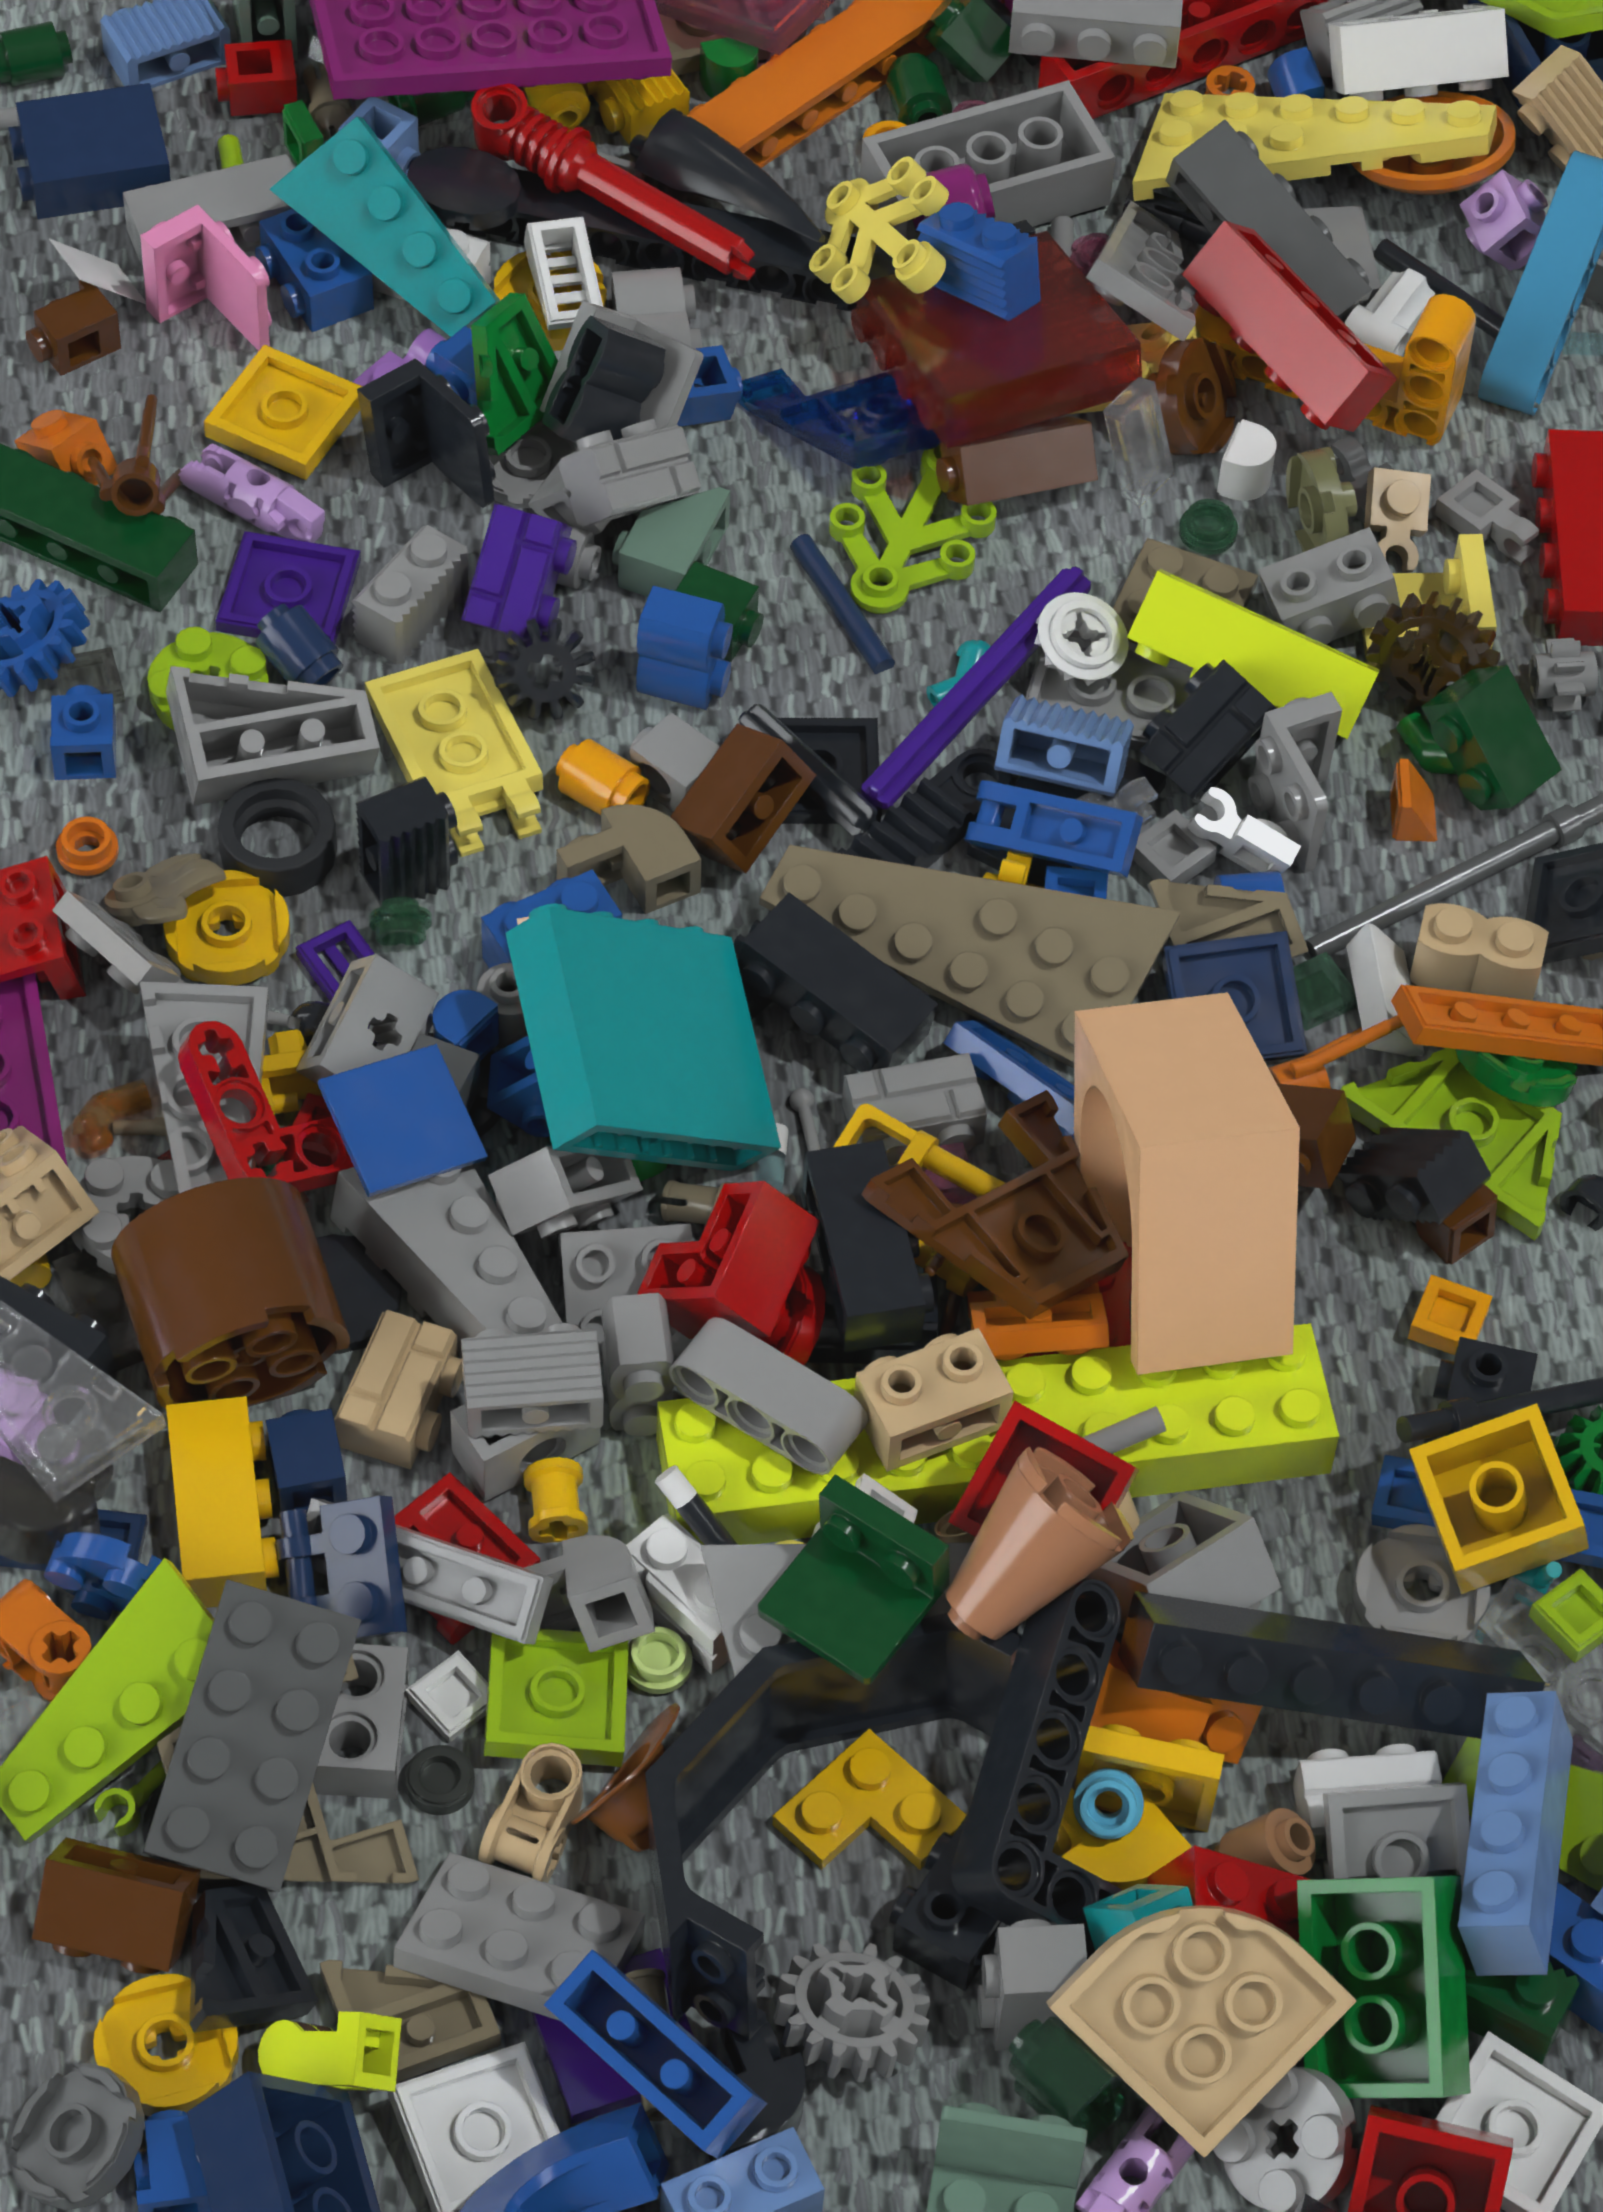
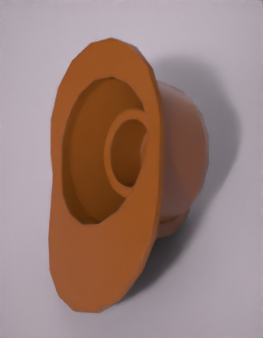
(622, 1802)

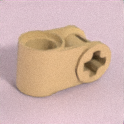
(534, 1825)

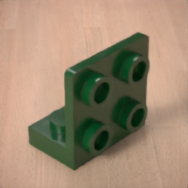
(858, 1583)

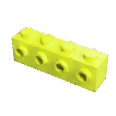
(1282, 664)

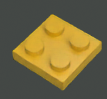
(284, 412)
(1174, 1774)

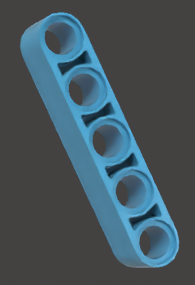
(1548, 290)

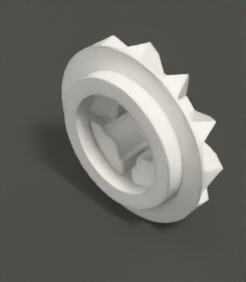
(1095, 622)

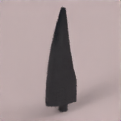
(705, 164)

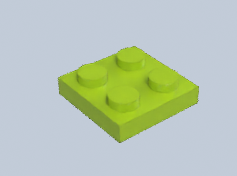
(556, 1696)

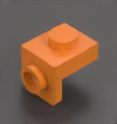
(67, 443)

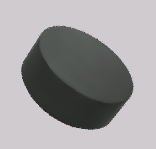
(440, 1780)

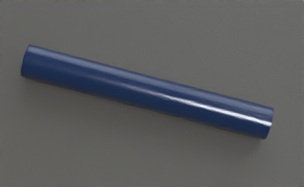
(842, 604)

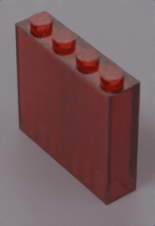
(994, 375)

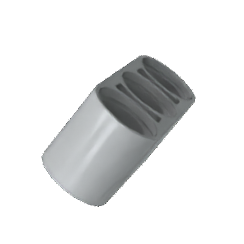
(768, 1396)

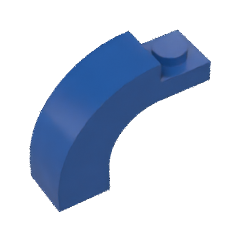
(587, 2168)

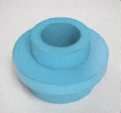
(1103, 1824)

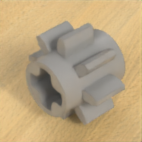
(1563, 674)

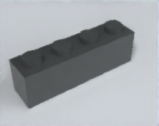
(1228, 182)

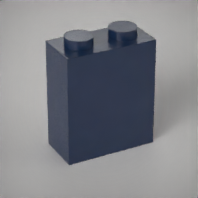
(88, 149)

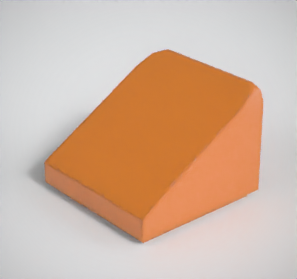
(1411, 805)

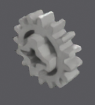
(857, 2011)

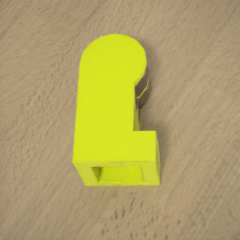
(354, 2058)

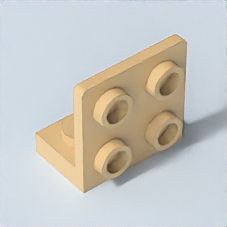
(37, 1200)

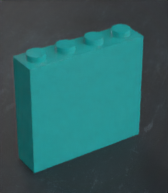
(641, 1040)

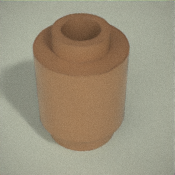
(1273, 1840)

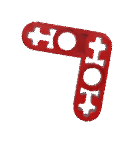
(261, 1136)

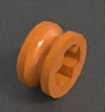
(1229, 76)

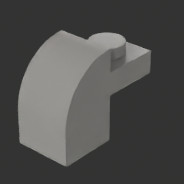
(596, 1591)

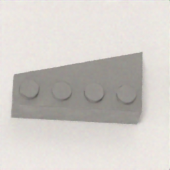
(447, 1252)

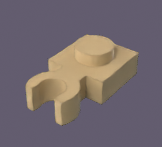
(1398, 509)

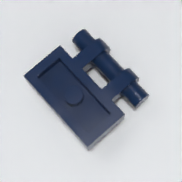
(359, 1560)

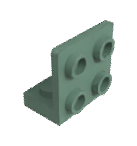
(1004, 2162)

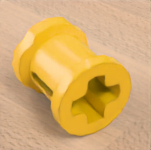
(555, 1500)

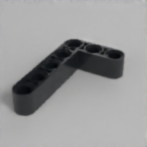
(1034, 1766)

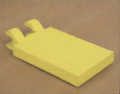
(461, 736)

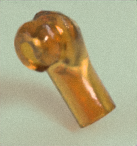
(103, 1109)

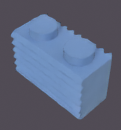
(164, 40)
(1064, 746)

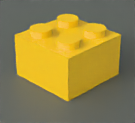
(1499, 1498)

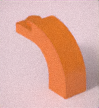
(1172, 1716)

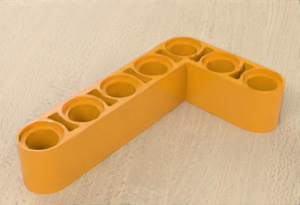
(1428, 375)

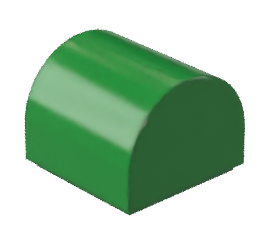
(724, 62)

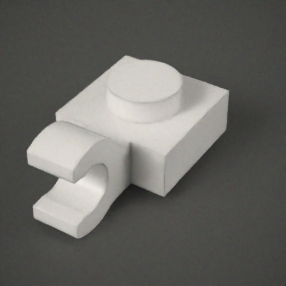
(1248, 842)

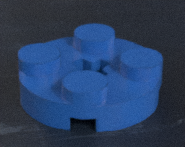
(97, 1572)

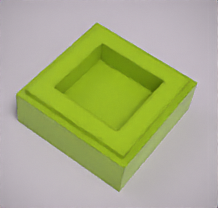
(1572, 1615)

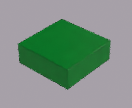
(300, 131)

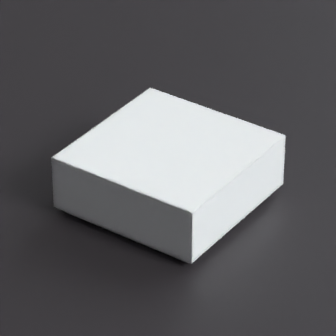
(450, 1696)

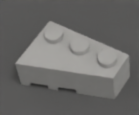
(261, 731)

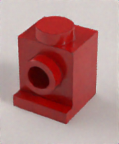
(257, 77)

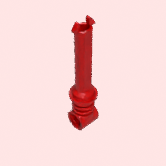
(571, 162)

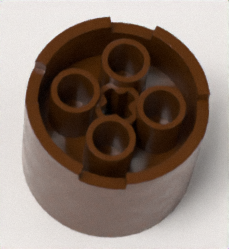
(229, 1293)

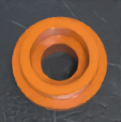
(87, 832)

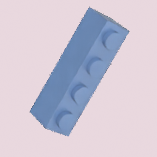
(1516, 1834)

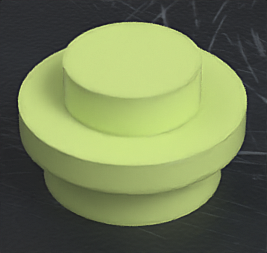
(659, 1661)

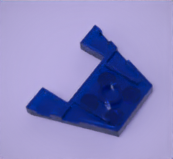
(853, 422)

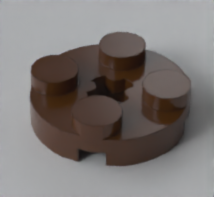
(1193, 396)

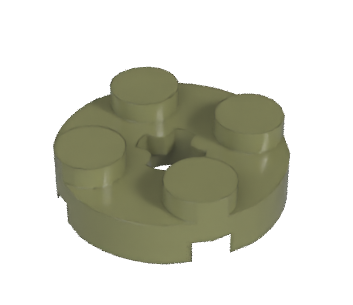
(1320, 497)

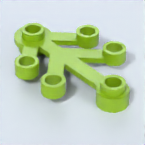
(905, 537)

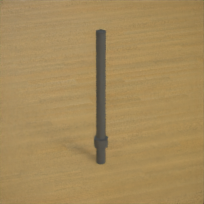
(1558, 827)

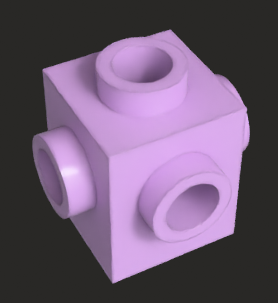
(1505, 219)

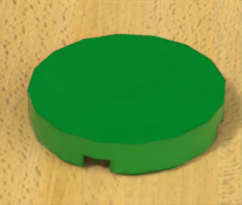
(1522, 1078)

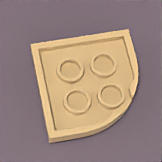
(1201, 2013)

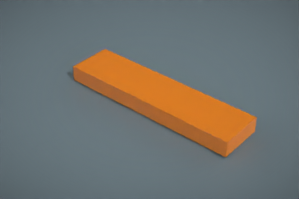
(1501, 1025)

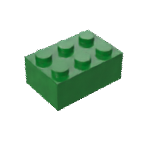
(1405, 1965)

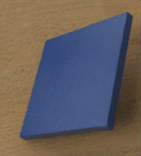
(402, 1120)

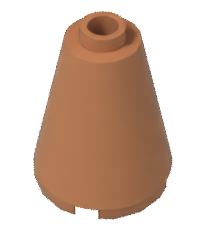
(1033, 1546)

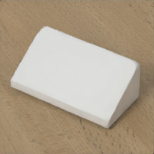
(1377, 972)

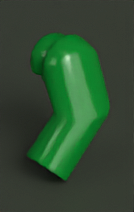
(1419, 740)

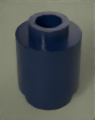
(298, 646)

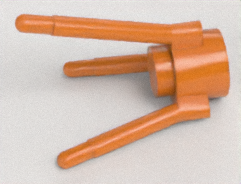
(1310, 1069)

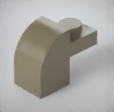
(640, 848)

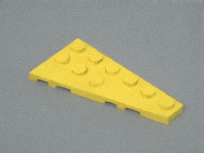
(1308, 134)

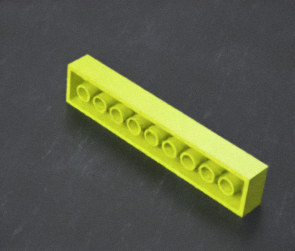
(1220, 1422)

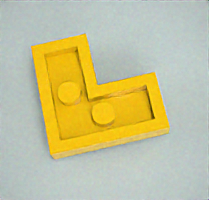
(865, 1789)

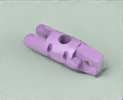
(253, 494)
(1137, 2158)

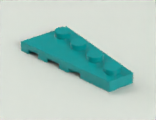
(380, 219)

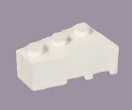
(1419, 52)

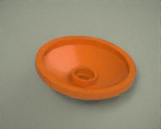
(1450, 175)

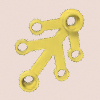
(854, 209)

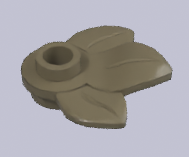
(161, 890)

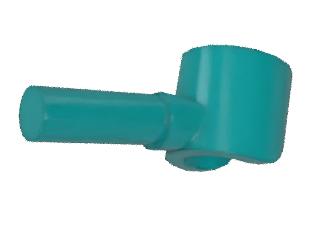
(1541, 1577)

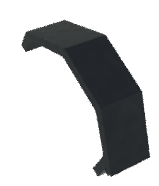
(771, 1708)

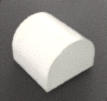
(1247, 462)

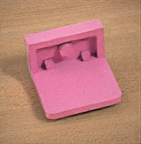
(199, 260)

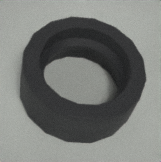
(285, 799)

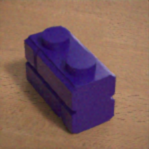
(519, 571)

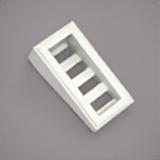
(557, 237)

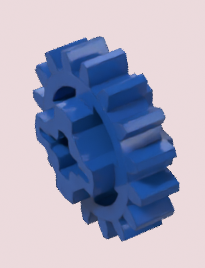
(38, 634)

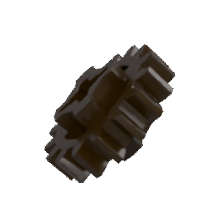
(1411, 665)

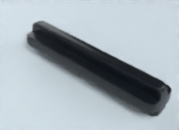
(828, 787)

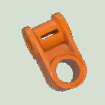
(40, 1639)

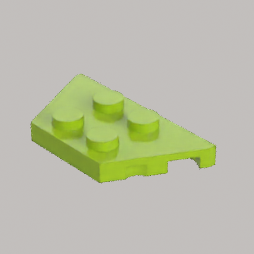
(1510, 1135)

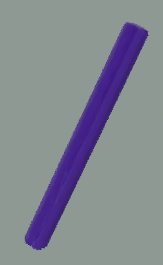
(966, 697)

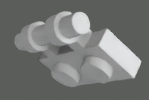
(97, 931)

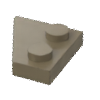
(1226, 913)
(437, 2018)

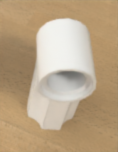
(1392, 312)

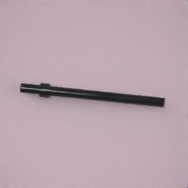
(1465, 1412)

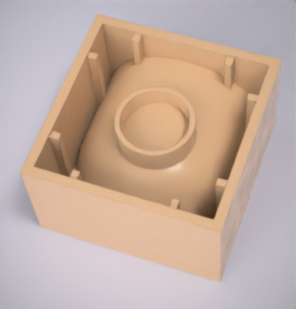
(1195, 1174)

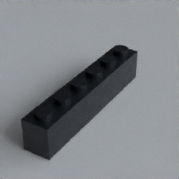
(1317, 1665)

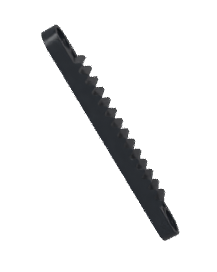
(919, 828)

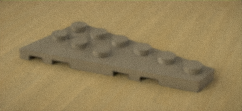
(984, 944)

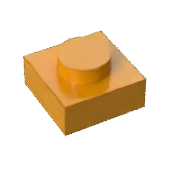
(1447, 1314)

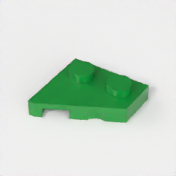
(511, 369)

